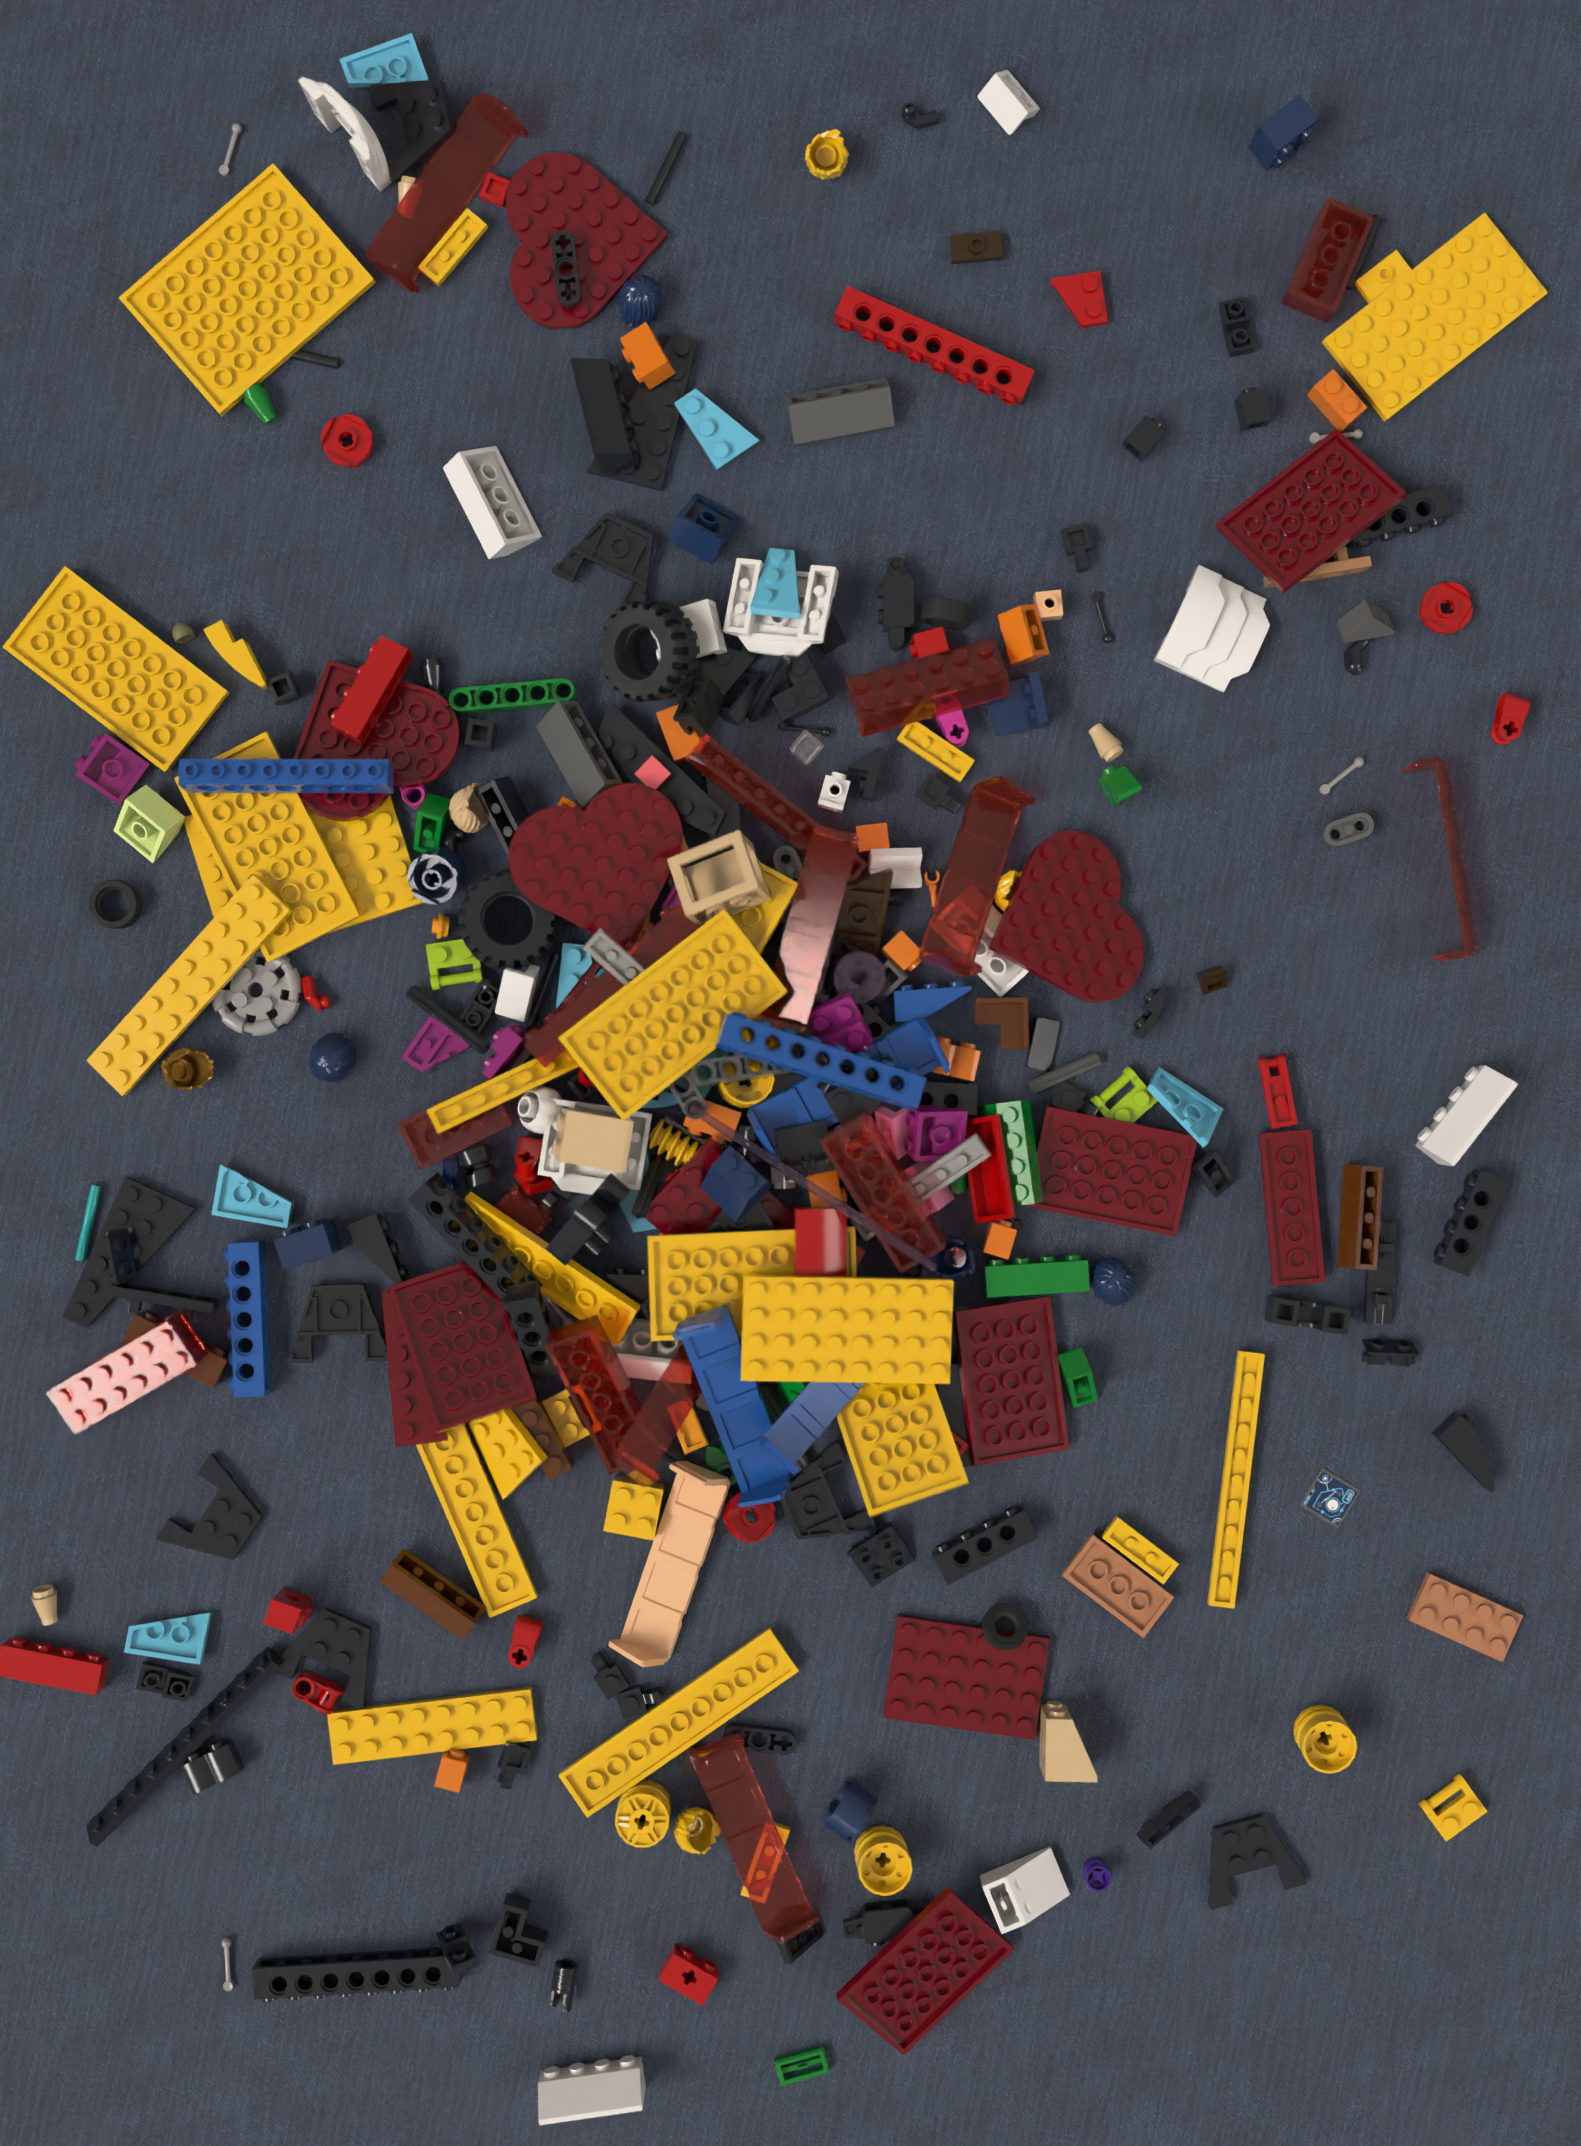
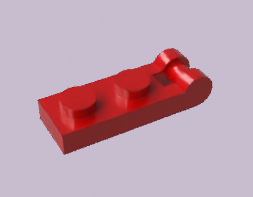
(1277, 1092)

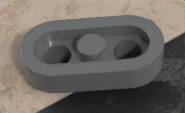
(1346, 829)
(793, 868)

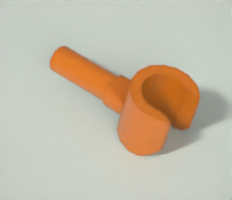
(932, 886)

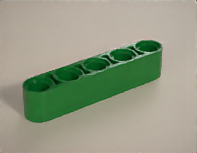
(501, 692)

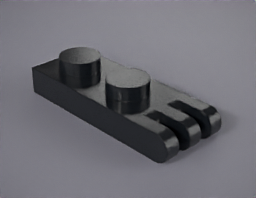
(1169, 1818)

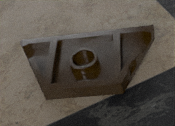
(864, 912)

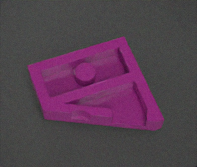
(433, 1046)

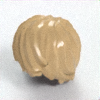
(467, 810)

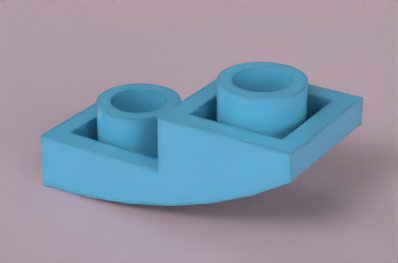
(665, 1099)

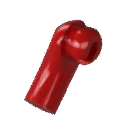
(312, 996)

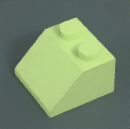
(148, 823)

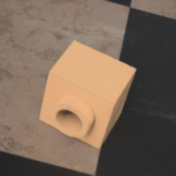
(1046, 613)

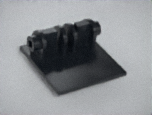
(801, 1149)
(880, 1555)

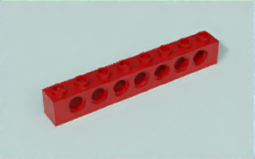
(926, 333)

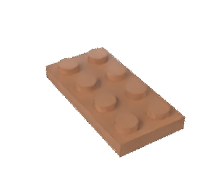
(1117, 1585)
(1464, 1616)

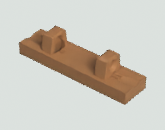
(1341, 566)

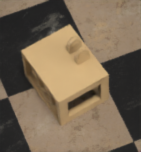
(722, 882)

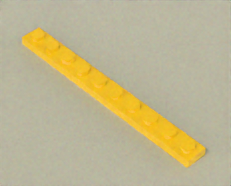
(1235, 1479)

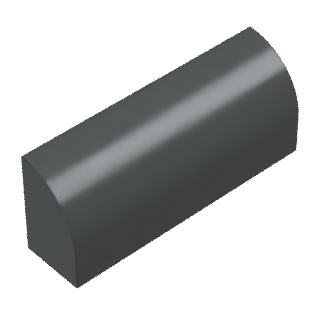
(840, 410)
(577, 751)

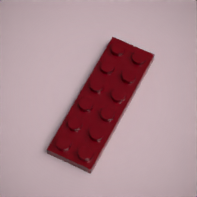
(1291, 1207)
(409, 1408)

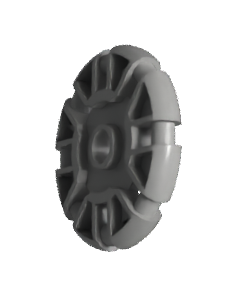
(260, 1007)

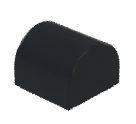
(283, 688)

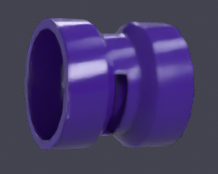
(1096, 1879)

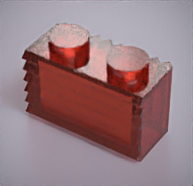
(525, 1210)

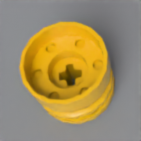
(744, 1096)
(1334, 1749)
(647, 1799)
(884, 1874)

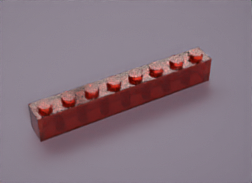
(758, 796)
(653, 944)

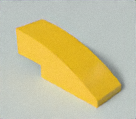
(236, 653)

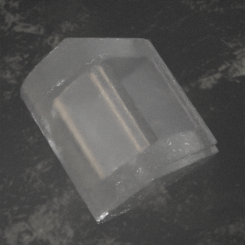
(806, 747)

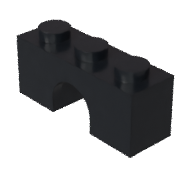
(1307, 1314)

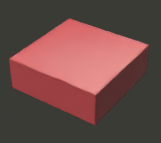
(652, 773)

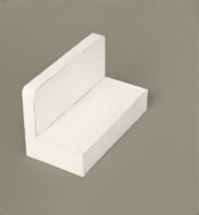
(1007, 101)
(903, 862)
(517, 993)

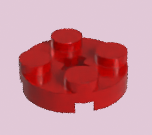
(353, 454)
(1460, 605)
(749, 1531)

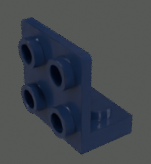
(1022, 709)

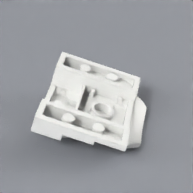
(334, 112)
(1214, 631)
(778, 634)
(587, 1179)

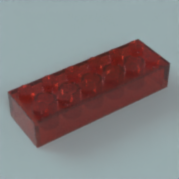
(928, 687)
(882, 1188)
(127, 1372)
(595, 1383)

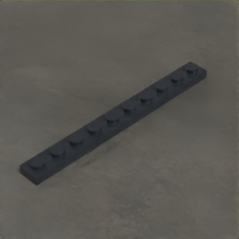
(182, 1746)

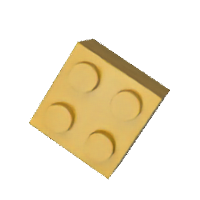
(633, 1508)

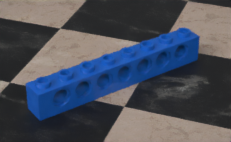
(286, 775)
(731, 1040)

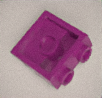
(110, 767)
(840, 1023)
(509, 1045)
(934, 1131)

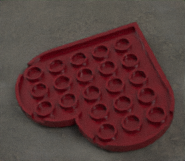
(608, 231)
(413, 732)
(599, 862)
(1068, 920)

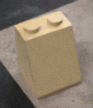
(593, 1140)
(1061, 1748)

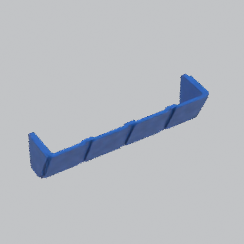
(908, 1045)
(734, 1404)
(806, 1420)

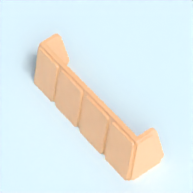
(673, 1565)

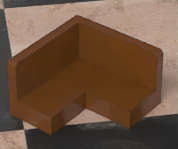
(1010, 1014)

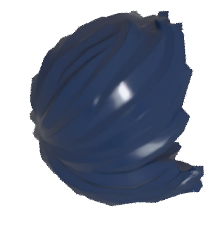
(639, 300)
(332, 1057)
(955, 1259)
(1113, 1281)

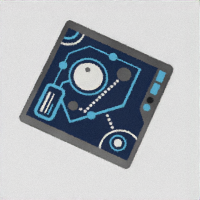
(1330, 1498)

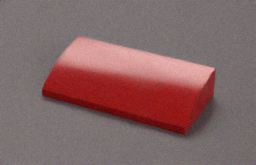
(990, 1178)
(820, 1241)

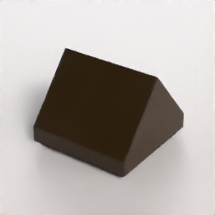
(1212, 979)

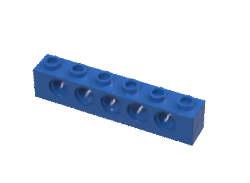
(254, 1254)

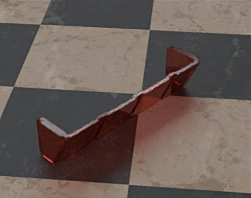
(444, 189)
(1455, 852)
(973, 875)
(811, 925)
(658, 1420)
(753, 1838)

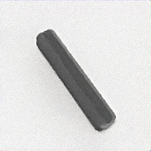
(1064, 1073)

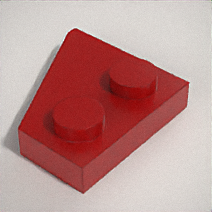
(1083, 297)

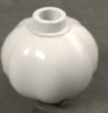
(538, 1109)

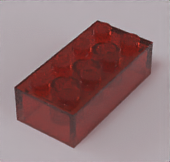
(1327, 260)
(430, 1147)

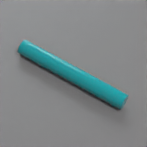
(88, 1222)

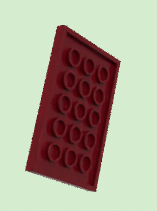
(1310, 510)
(1113, 1170)
(687, 1209)
(461, 1346)
(1010, 1380)
(959, 1681)
(925, 1971)

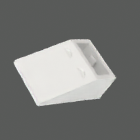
(1024, 1889)

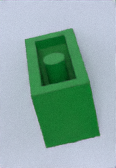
(1118, 784)
(431, 822)
(1077, 1377)

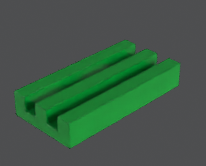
(800, 2055)

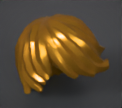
(187, 1069)

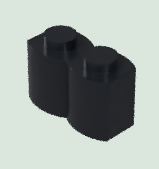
(212, 1766)

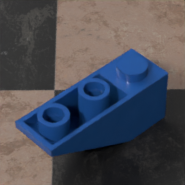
(924, 1002)

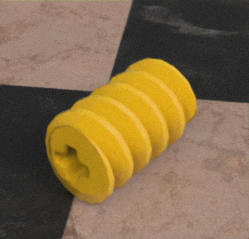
(672, 1143)

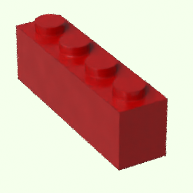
(371, 690)
(53, 1666)

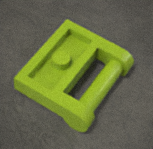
(448, 955)
(1131, 1105)

